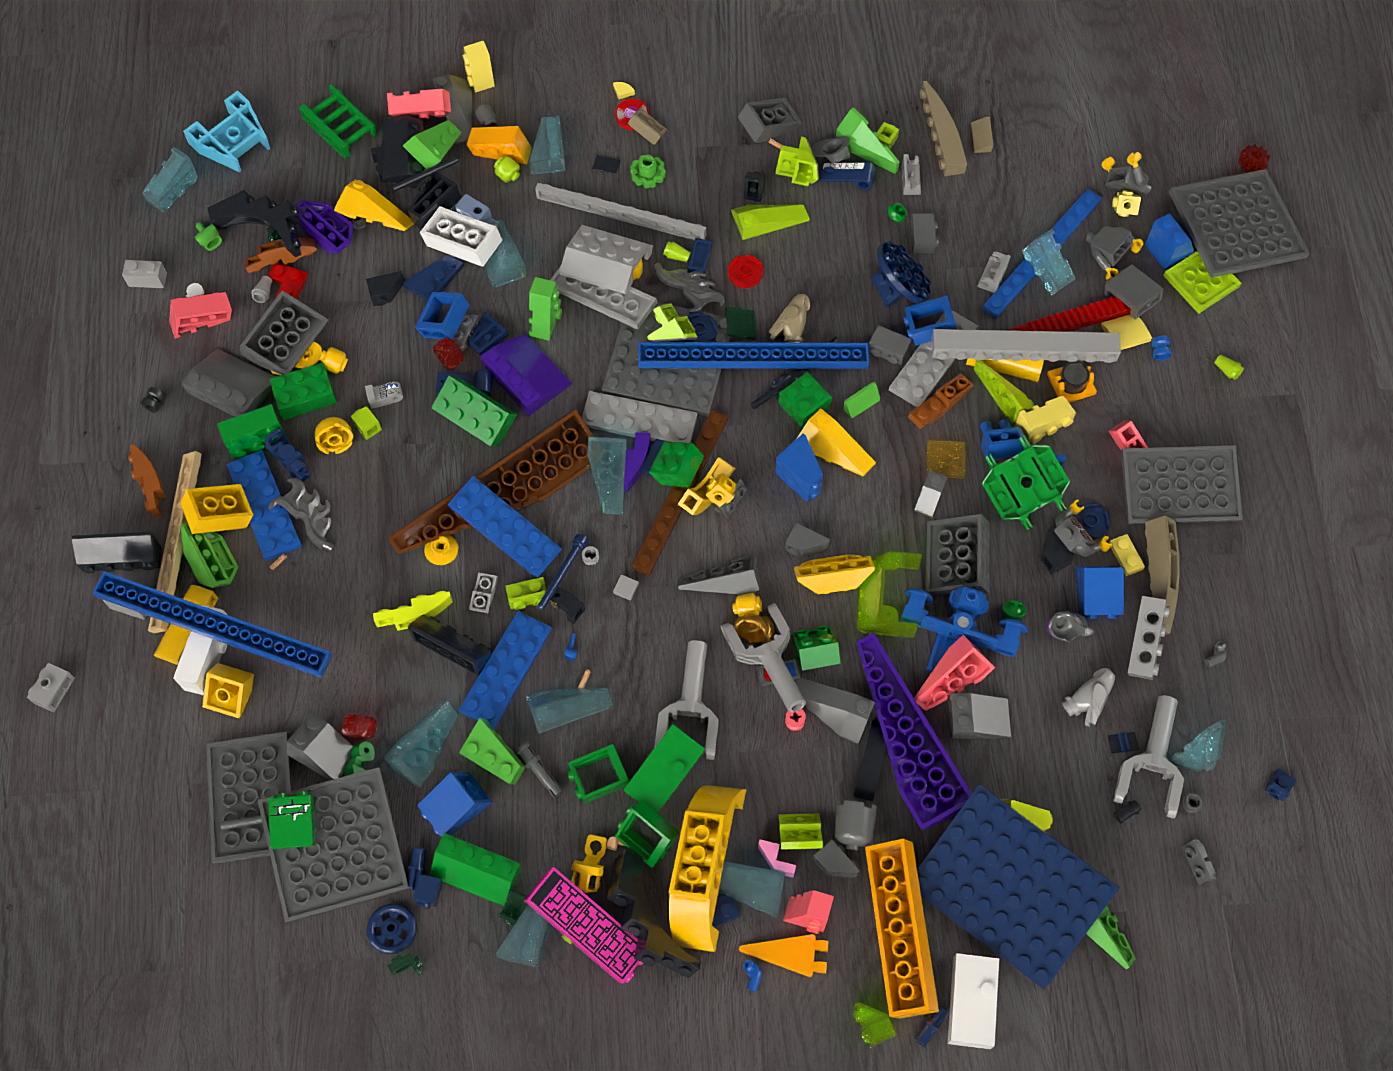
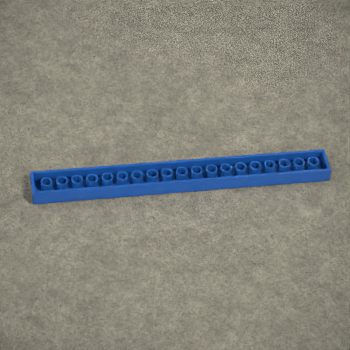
(753, 355)
(213, 624)

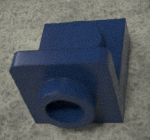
(1280, 785)

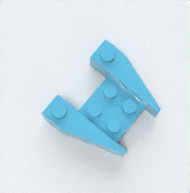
(231, 136)

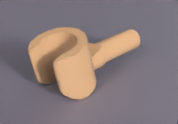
(613, 843)

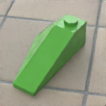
(1106, 935)

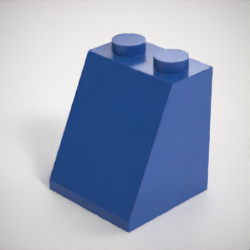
(1168, 242)
(800, 469)
(1100, 591)
(454, 803)

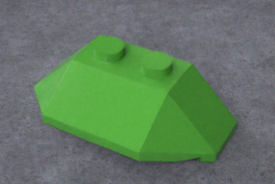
(208, 557)

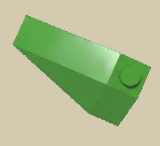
(865, 143)

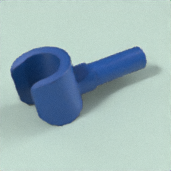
(570, 653)

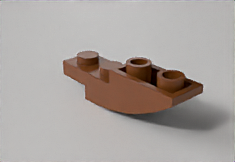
(274, 251)
(941, 402)
(148, 480)

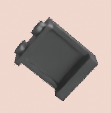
(1134, 290)

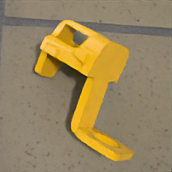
(589, 866)

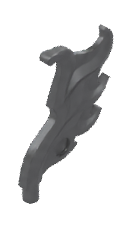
(693, 286)
(309, 509)

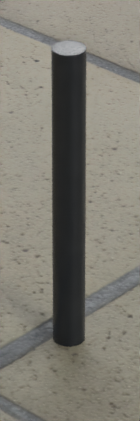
(423, 174)

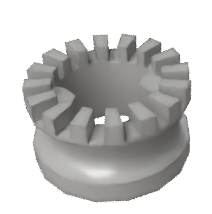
(588, 560)

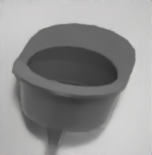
(833, 149)

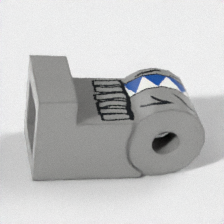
(384, 394)

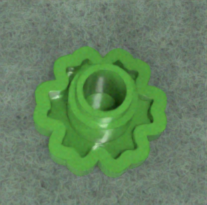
(647, 171)

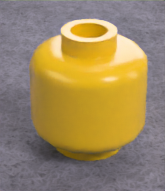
(334, 360)
(747, 604)

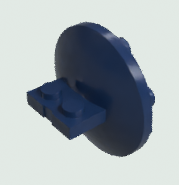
(900, 276)

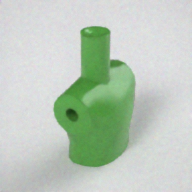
(208, 236)

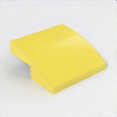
(1131, 331)

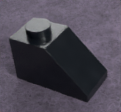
(754, 186)
(385, 287)

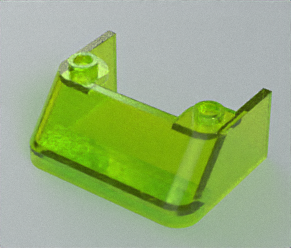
(871, 613)

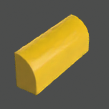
(1023, 368)
(175, 637)

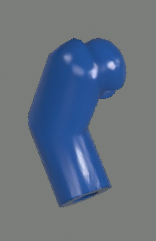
(754, 973)

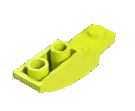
(421, 605)

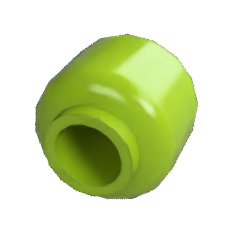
(507, 169)

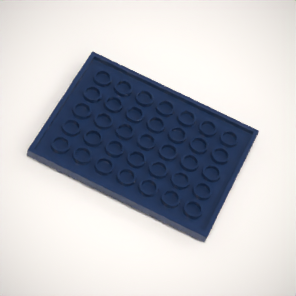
(1013, 886)

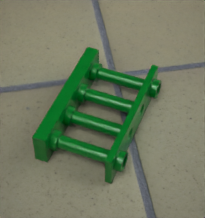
(332, 135)

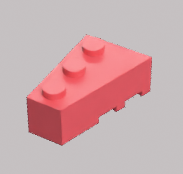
(420, 105)
(198, 311)
(809, 911)

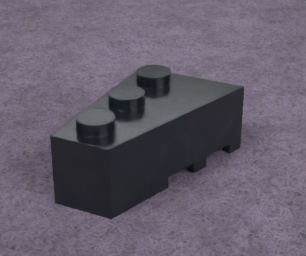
(435, 193)

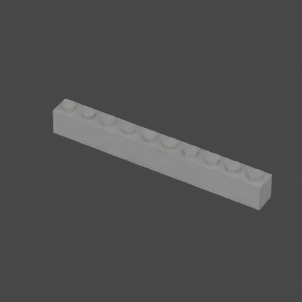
(1025, 345)

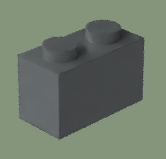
(923, 233)
(889, 345)

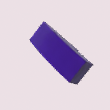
(636, 458)

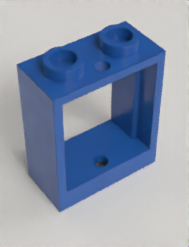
(925, 309)
(452, 321)

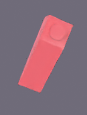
(1127, 436)

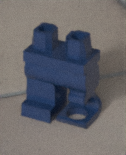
(287, 455)

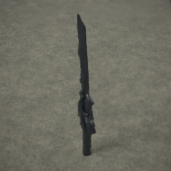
(780, 384)

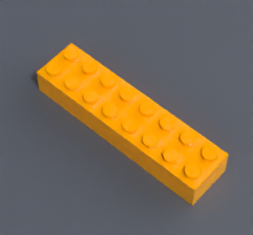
(901, 929)

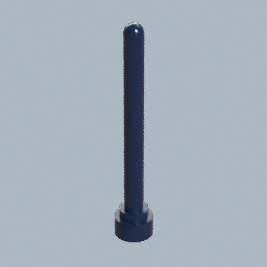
(579, 543)

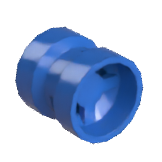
(1161, 348)

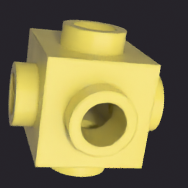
(1130, 207)

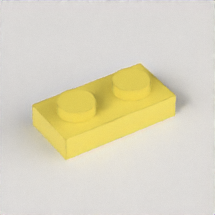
(1126, 555)

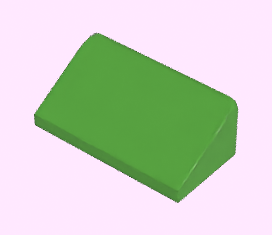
(861, 400)

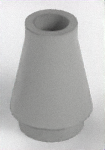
(262, 290)

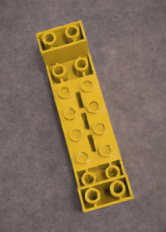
(700, 866)

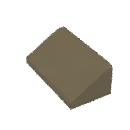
(647, 126)
(982, 135)

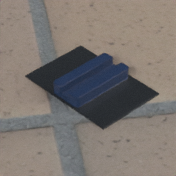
(606, 164)
(1123, 742)

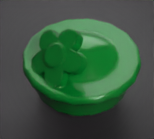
(897, 212)
(1014, 610)

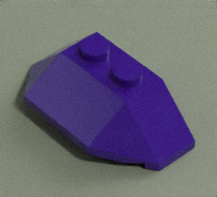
(325, 225)

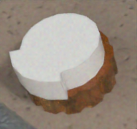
(195, 289)

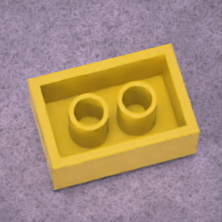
(216, 508)

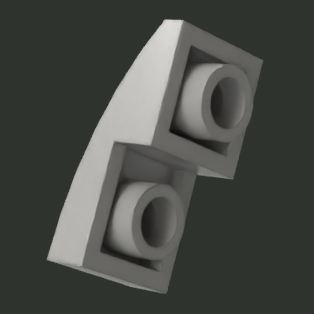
(484, 592)

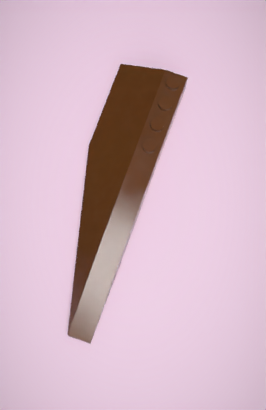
(519, 479)

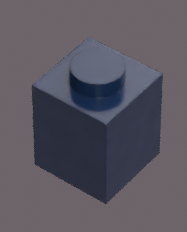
(427, 891)

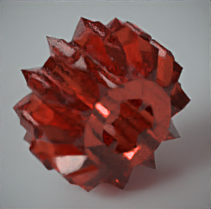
(1254, 158)
(448, 353)
(359, 726)

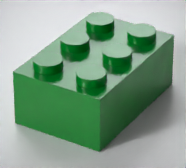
(303, 391)
(249, 430)

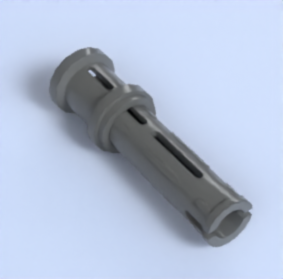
(534, 763)

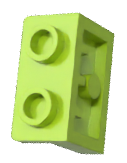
(525, 593)

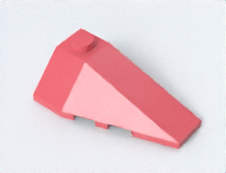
(957, 668)

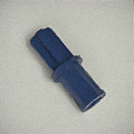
(416, 867)
(931, 1026)

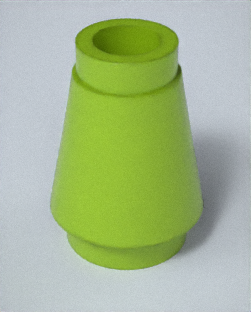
(676, 252)
(1229, 367)

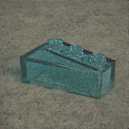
(171, 182)

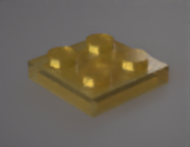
(946, 458)

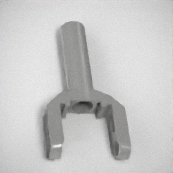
(770, 656)
(690, 701)
(1155, 757)

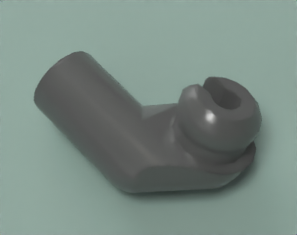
(1219, 654)

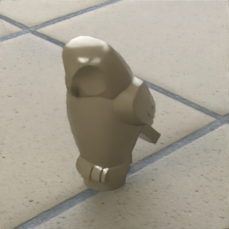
(792, 320)

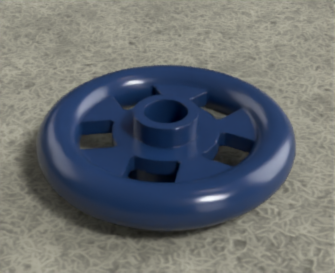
(399, 944)

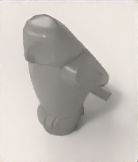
(1091, 696)

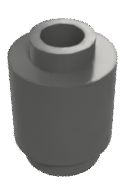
(486, 116)

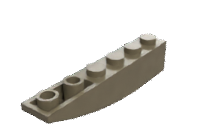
(943, 132)
(1163, 563)

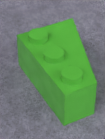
(433, 144)
(545, 308)
(491, 752)

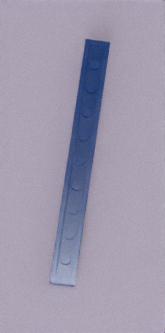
(1025, 272)

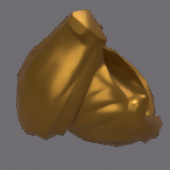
(755, 628)

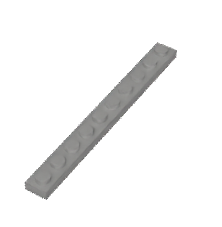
(620, 212)

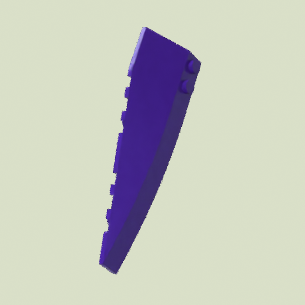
(919, 761)

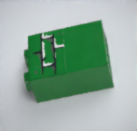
(292, 821)

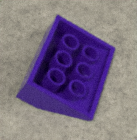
(525, 373)

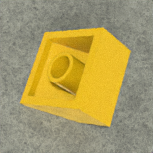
(227, 690)

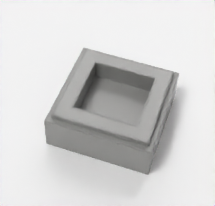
(626, 587)

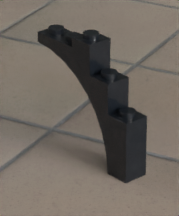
(245, 209)
(639, 920)

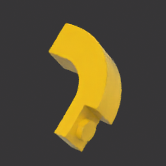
(695, 499)

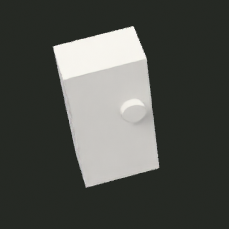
(461, 236)
(197, 659)
(973, 1001)

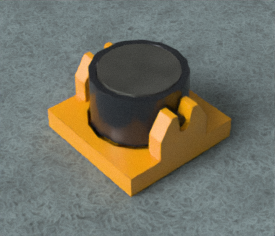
(1073, 379)

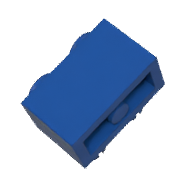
(1001, 442)

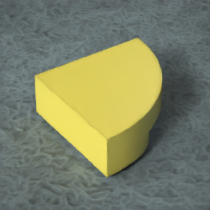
(623, 90)

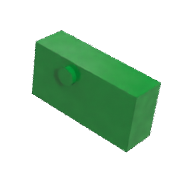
(664, 769)

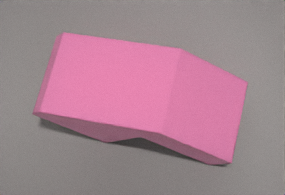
(770, 851)

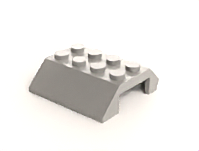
(603, 258)

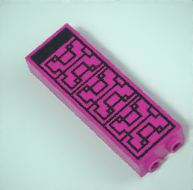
(585, 924)

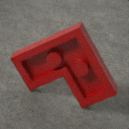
(290, 278)

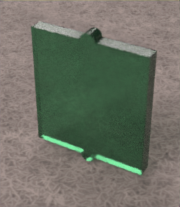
(740, 323)

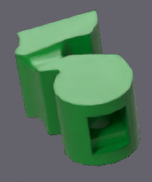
(360, 754)

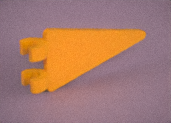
(790, 953)

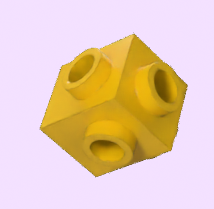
(721, 490)

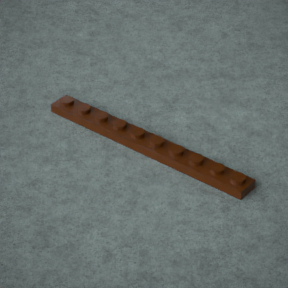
(671, 510)

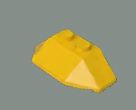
(834, 573)

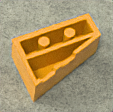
(499, 142)

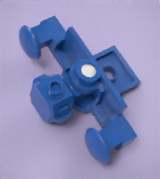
(967, 605)

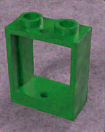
(608, 751)
(636, 843)

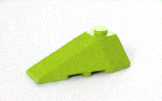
(762, 219)
(1004, 393)

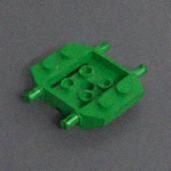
(1018, 468)

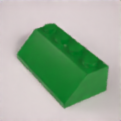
(474, 869)

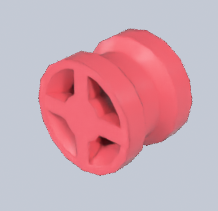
(795, 723)

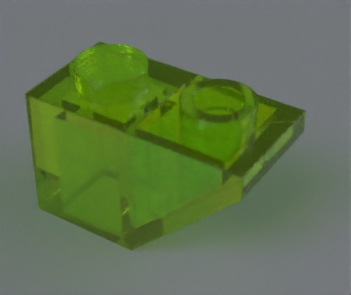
(875, 1024)

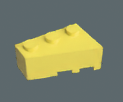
(478, 66)
(1045, 419)

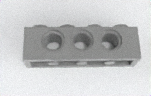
(1148, 607)

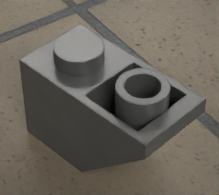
(834, 862)

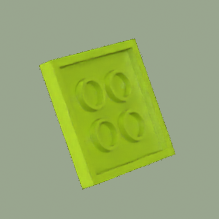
(1196, 286)

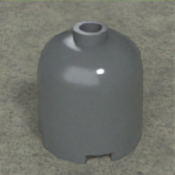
(854, 824)

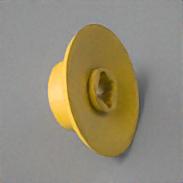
(310, 357)
(443, 556)

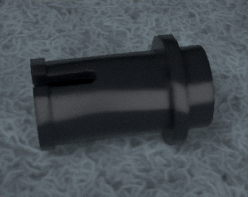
(1132, 808)

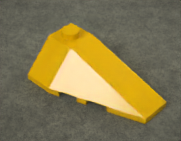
(365, 202)
(835, 444)

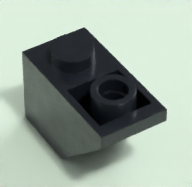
(1055, 553)

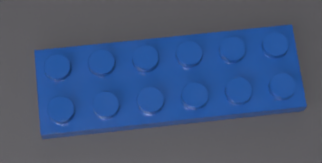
(271, 527)
(504, 527)
(506, 669)

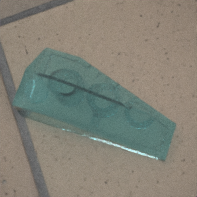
(506, 262)
(607, 463)
(563, 706)
(417, 750)
(1203, 750)

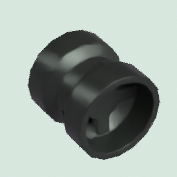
(153, 399)

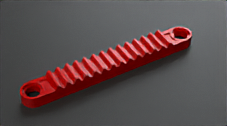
(1079, 317)

